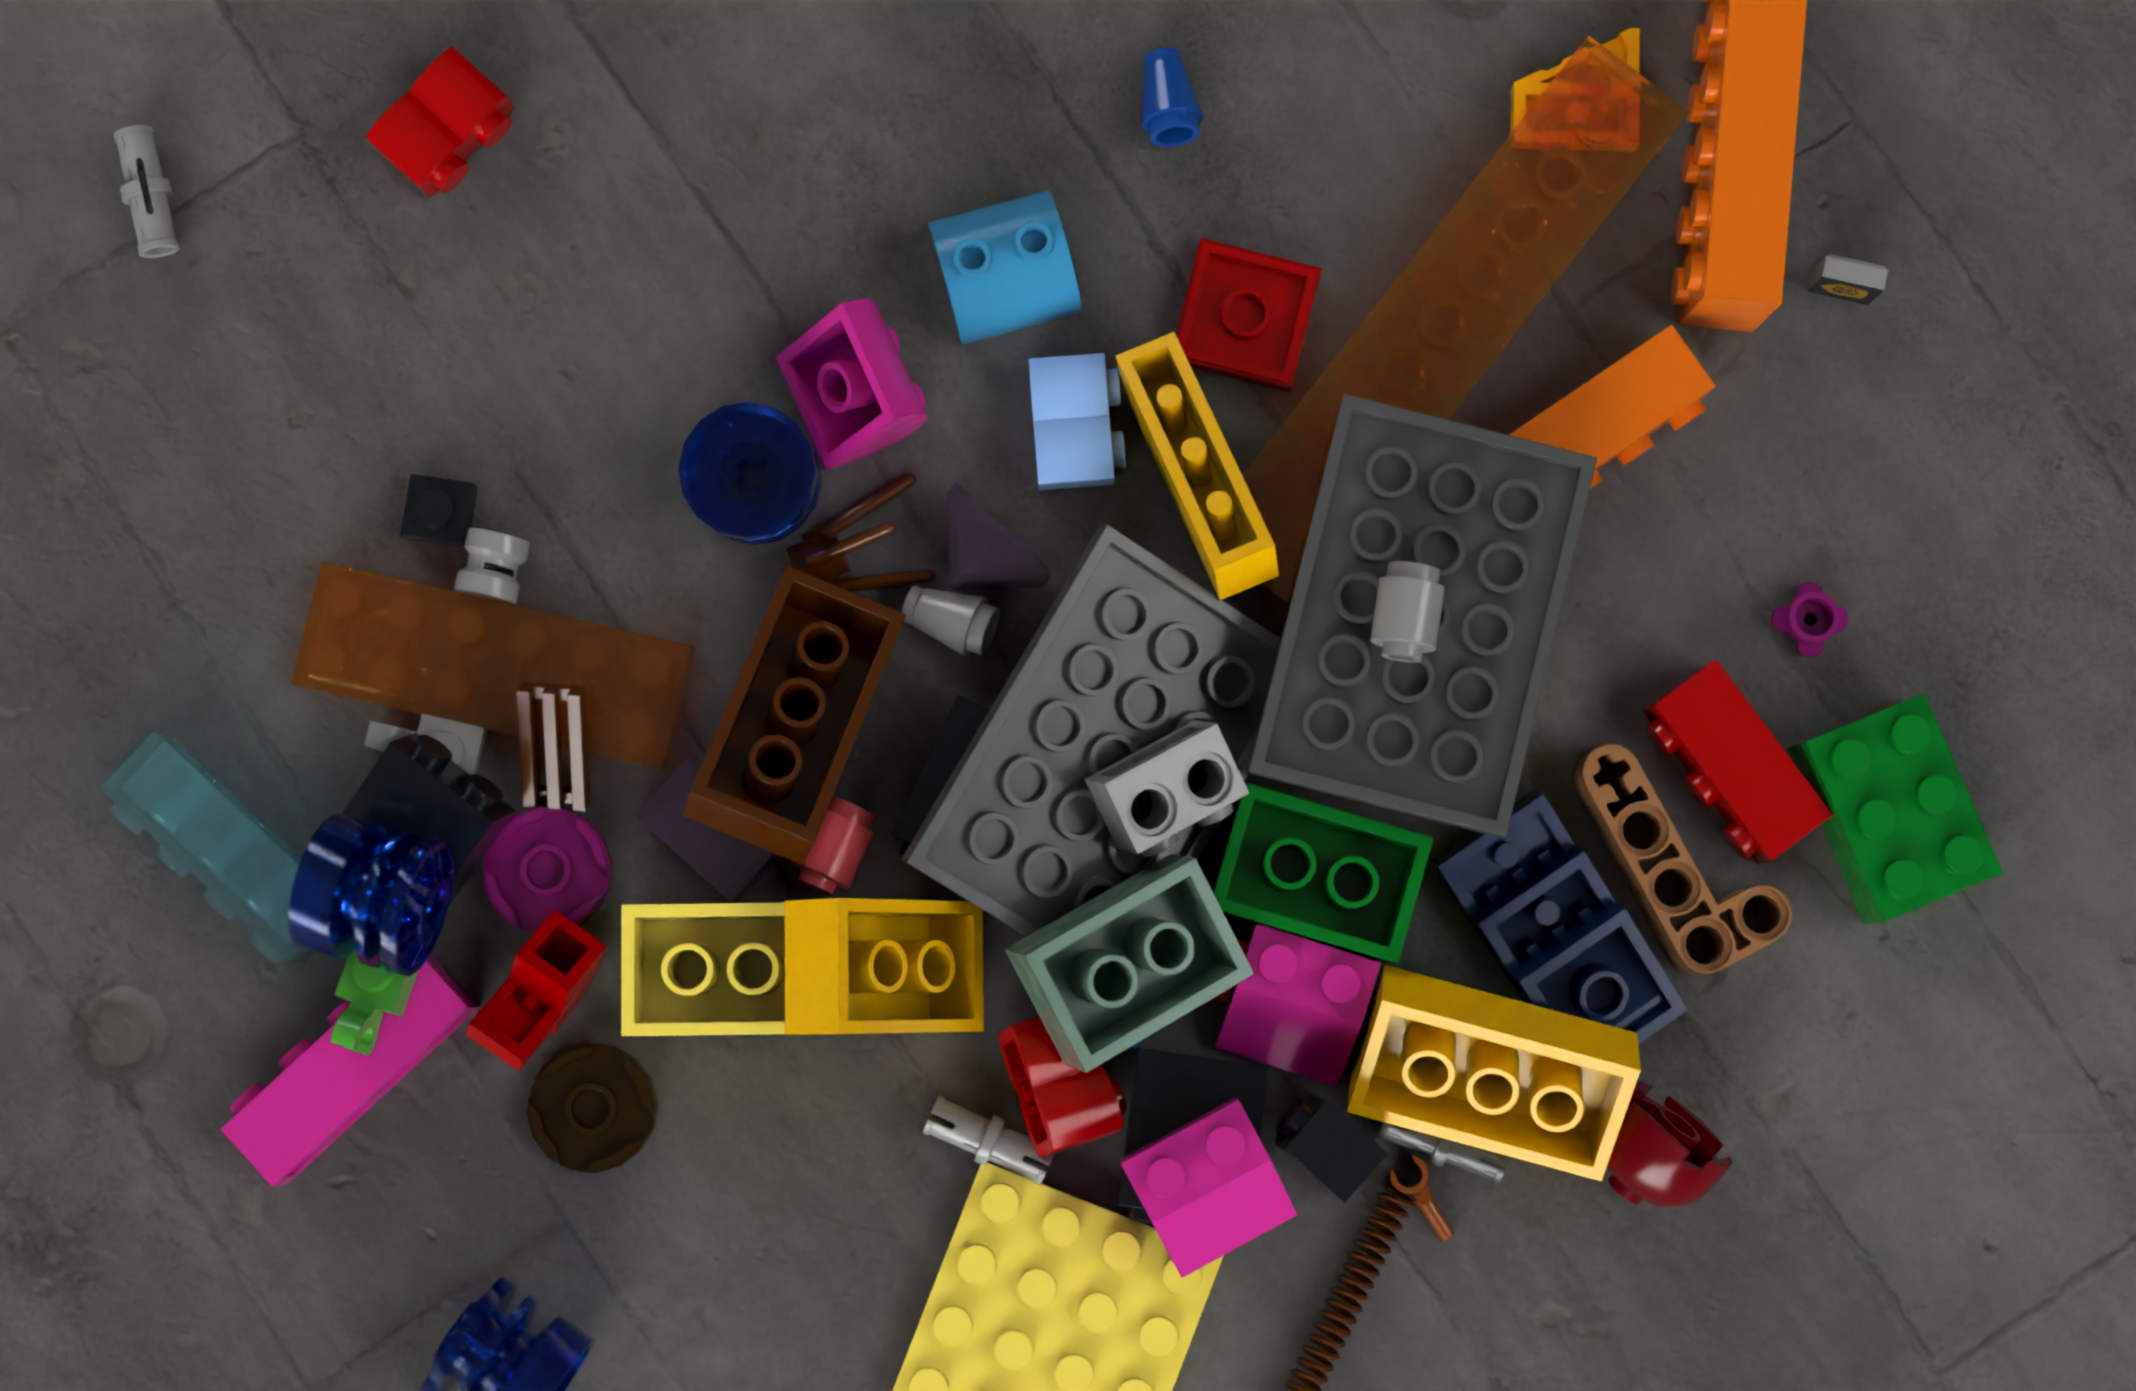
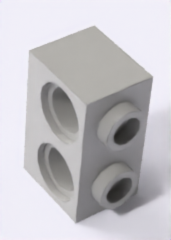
(1163, 773)

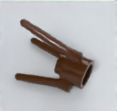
(826, 556)

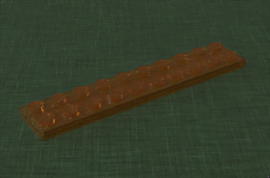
(1474, 276)

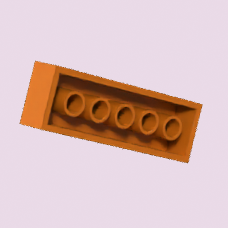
(1739, 163)

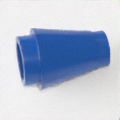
(1169, 103)

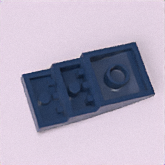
(1557, 923)

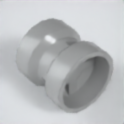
(496, 552)

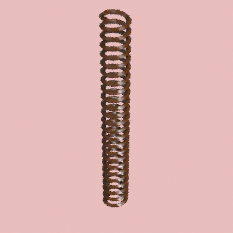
(1353, 1284)

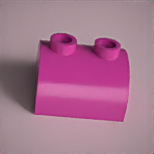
(852, 384)

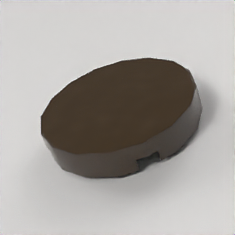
(592, 1108)

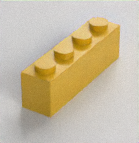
(1197, 466)

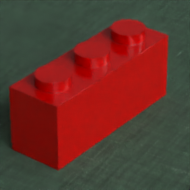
(1735, 764)

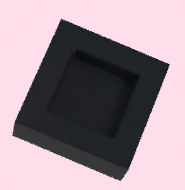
(438, 510)

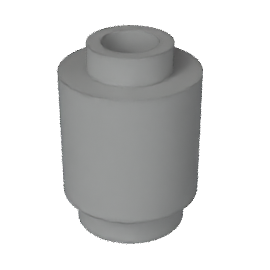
(1408, 611)

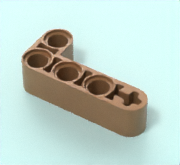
(1667, 852)

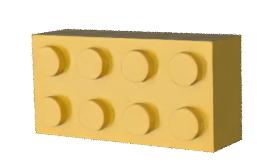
(1494, 1073)

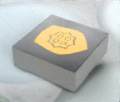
(1848, 279)

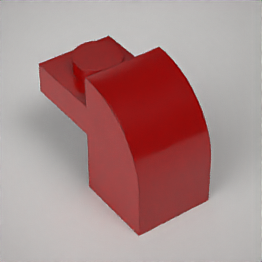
(540, 992)

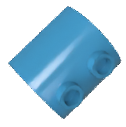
(1006, 267)

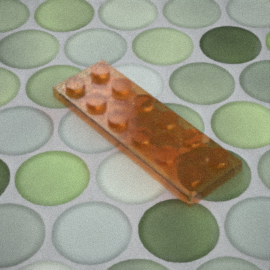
(469, 654)

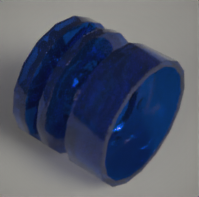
(713, 475)
(371, 894)
(499, 1353)

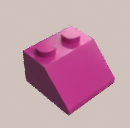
(1298, 1005)
(1208, 1186)

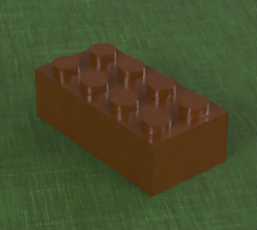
(793, 715)

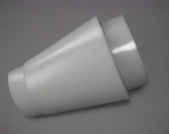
(953, 618)

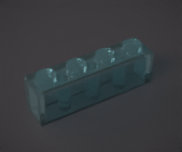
(213, 837)

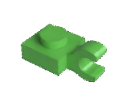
(371, 995)

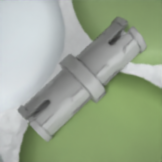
(139, 152)
(986, 1139)

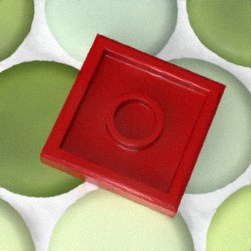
(1246, 314)

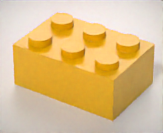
(883, 966)

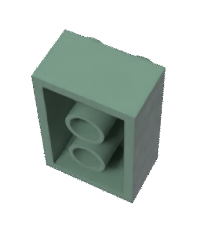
(1129, 962)

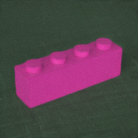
(332, 1086)

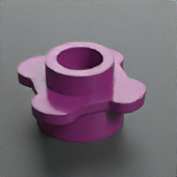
(1827, 614)

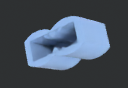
(1073, 421)

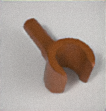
(1425, 1200)

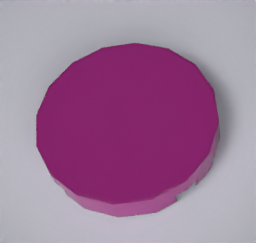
(546, 864)

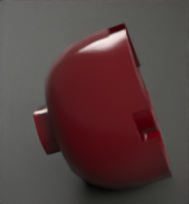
(1664, 1153)

